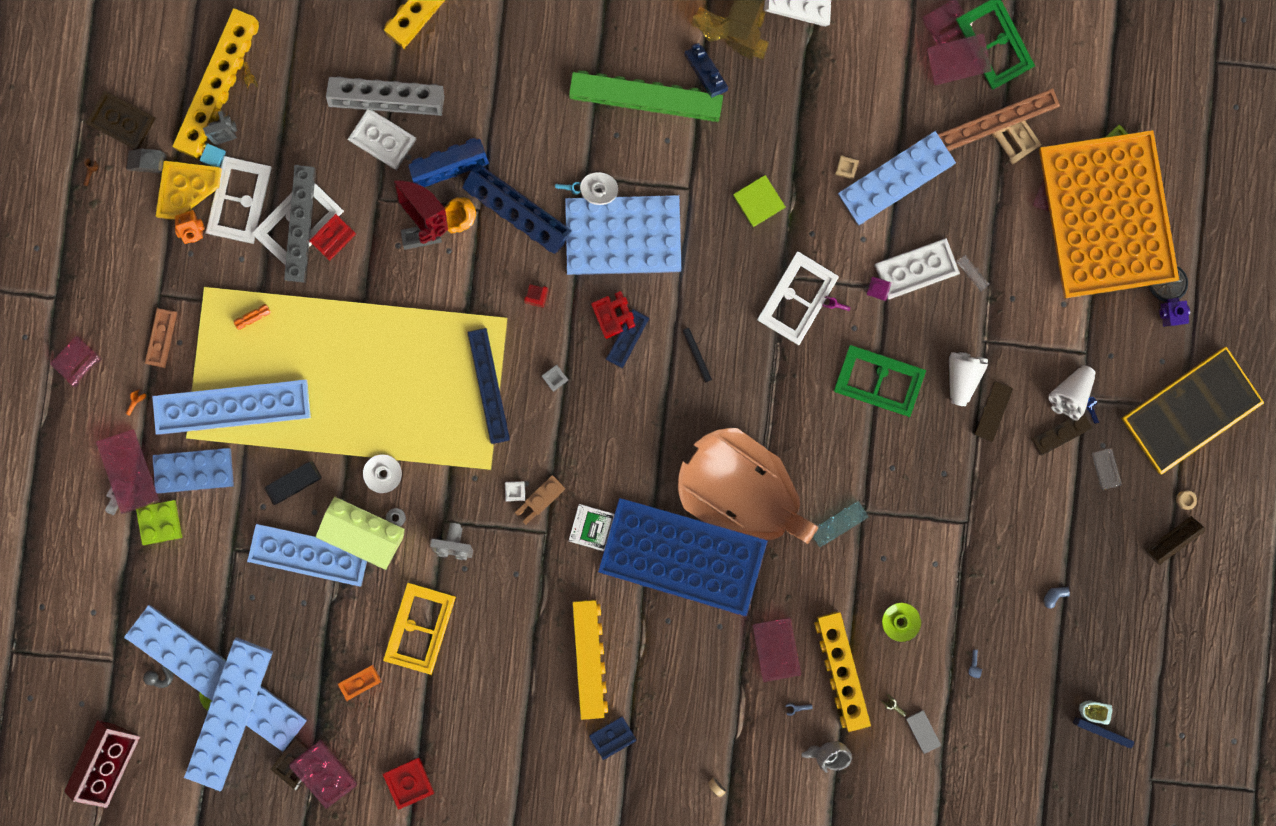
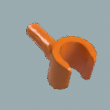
(135, 398)

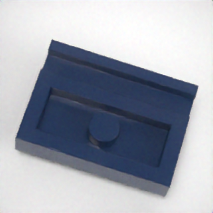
(612, 737)

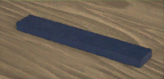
(488, 386)

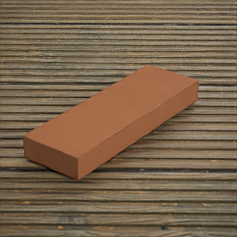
(160, 337)

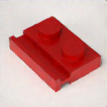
(332, 237)

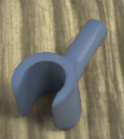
(973, 670)
(798, 708)

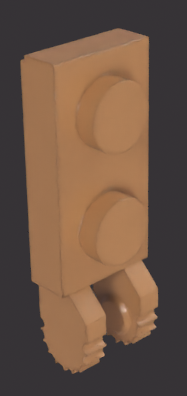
(541, 498)

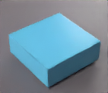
(212, 156)

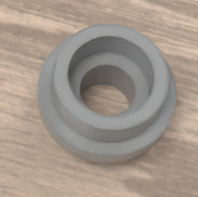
(400, 513)

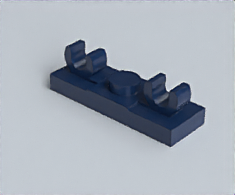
(706, 70)

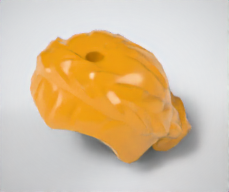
(460, 214)

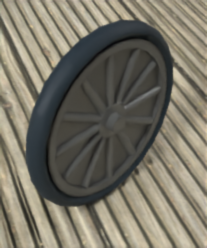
(1171, 289)

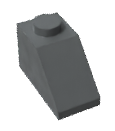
(146, 160)

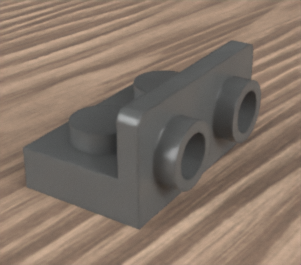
(221, 131)

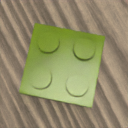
(159, 522)

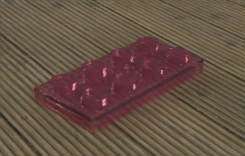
(127, 471)

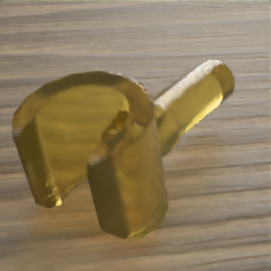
(249, 78)

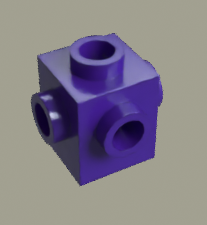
(1174, 312)

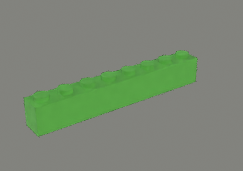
(645, 96)

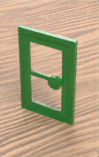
(1010, 33)
(884, 363)

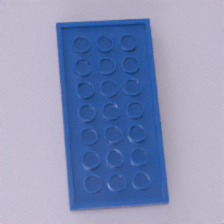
(683, 556)

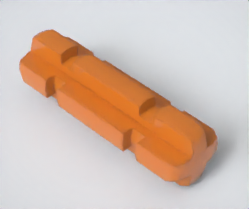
(252, 317)

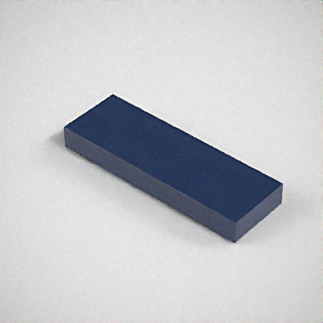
(627, 340)
(1103, 732)

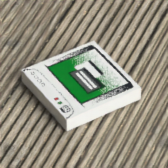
(591, 527)

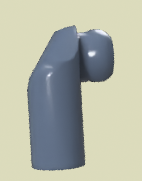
(1054, 594)

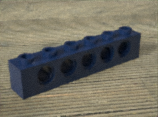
(526, 209)

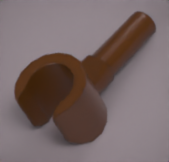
(90, 169)

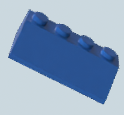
(448, 163)

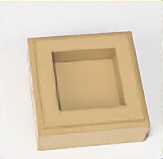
(846, 167)

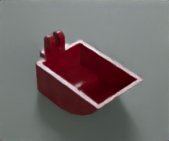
(422, 209)

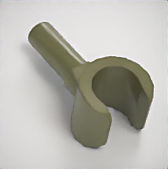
(891, 704)

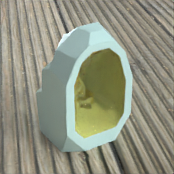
(1096, 711)

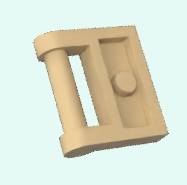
(1023, 138)

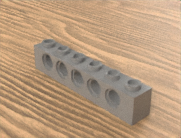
(393, 102)

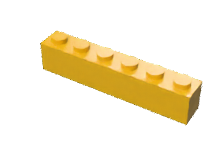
(589, 659)

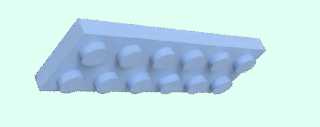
(896, 178)
(304, 555)

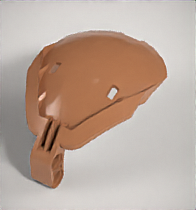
(724, 478)

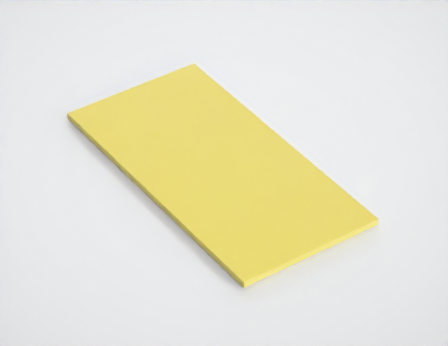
(373, 372)

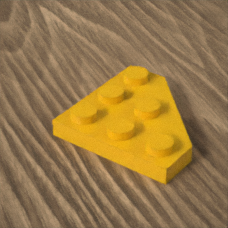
(184, 187)

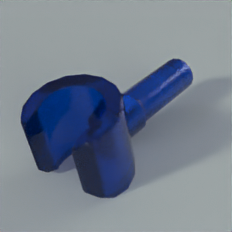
(1091, 403)

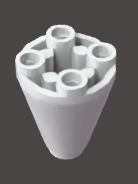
(964, 376)
(1073, 393)

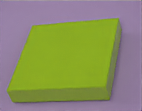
(759, 201)

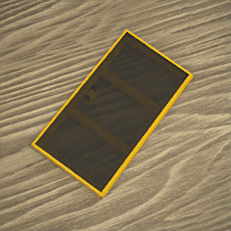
(1192, 410)

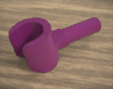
(833, 303)

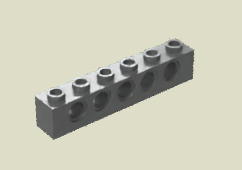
(300, 223)

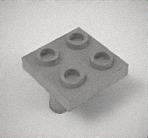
(452, 545)

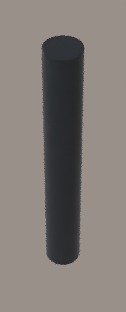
(697, 355)

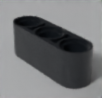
(293, 482)

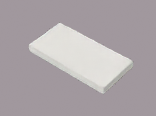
(918, 268)

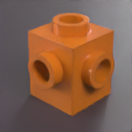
(189, 227)

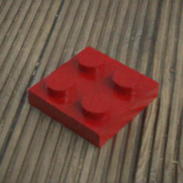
(408, 783)

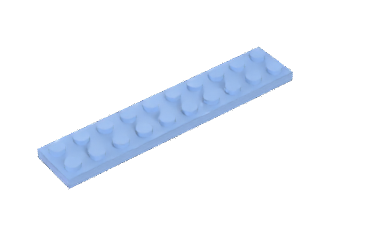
(202, 670)

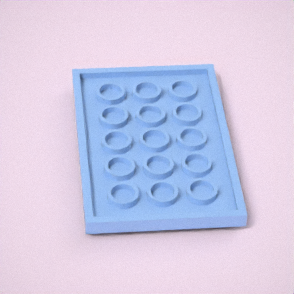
(624, 235)

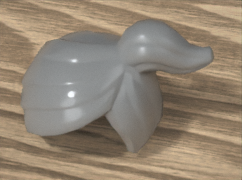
(830, 755)

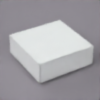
(515, 491)

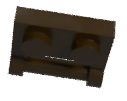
(282, 767)

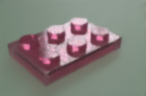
(959, 59)
(776, 649)
(323, 774)

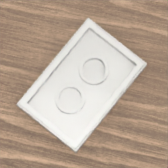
(382, 139)

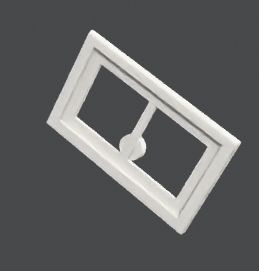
(256, 204)
(284, 210)
(789, 293)

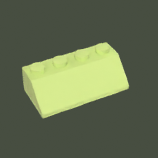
(360, 533)

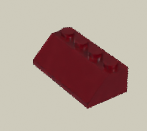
(101, 764)

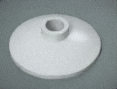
(597, 183)
(372, 473)

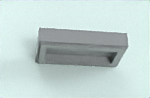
(923, 731)

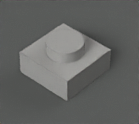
(555, 378)

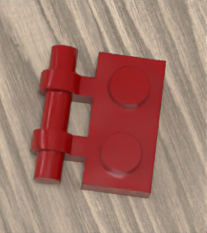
(607, 316)

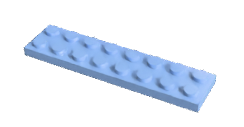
(231, 407)
(228, 714)

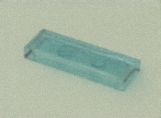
(840, 523)

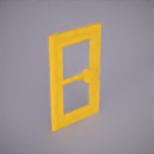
(401, 622)

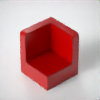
(536, 296)

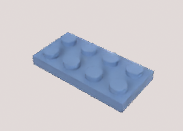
(193, 470)

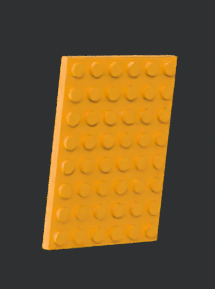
(1108, 214)

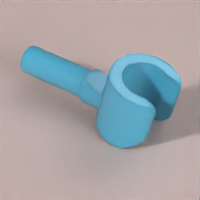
(569, 187)

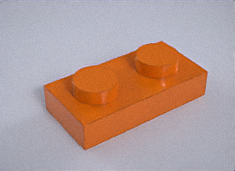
(359, 682)

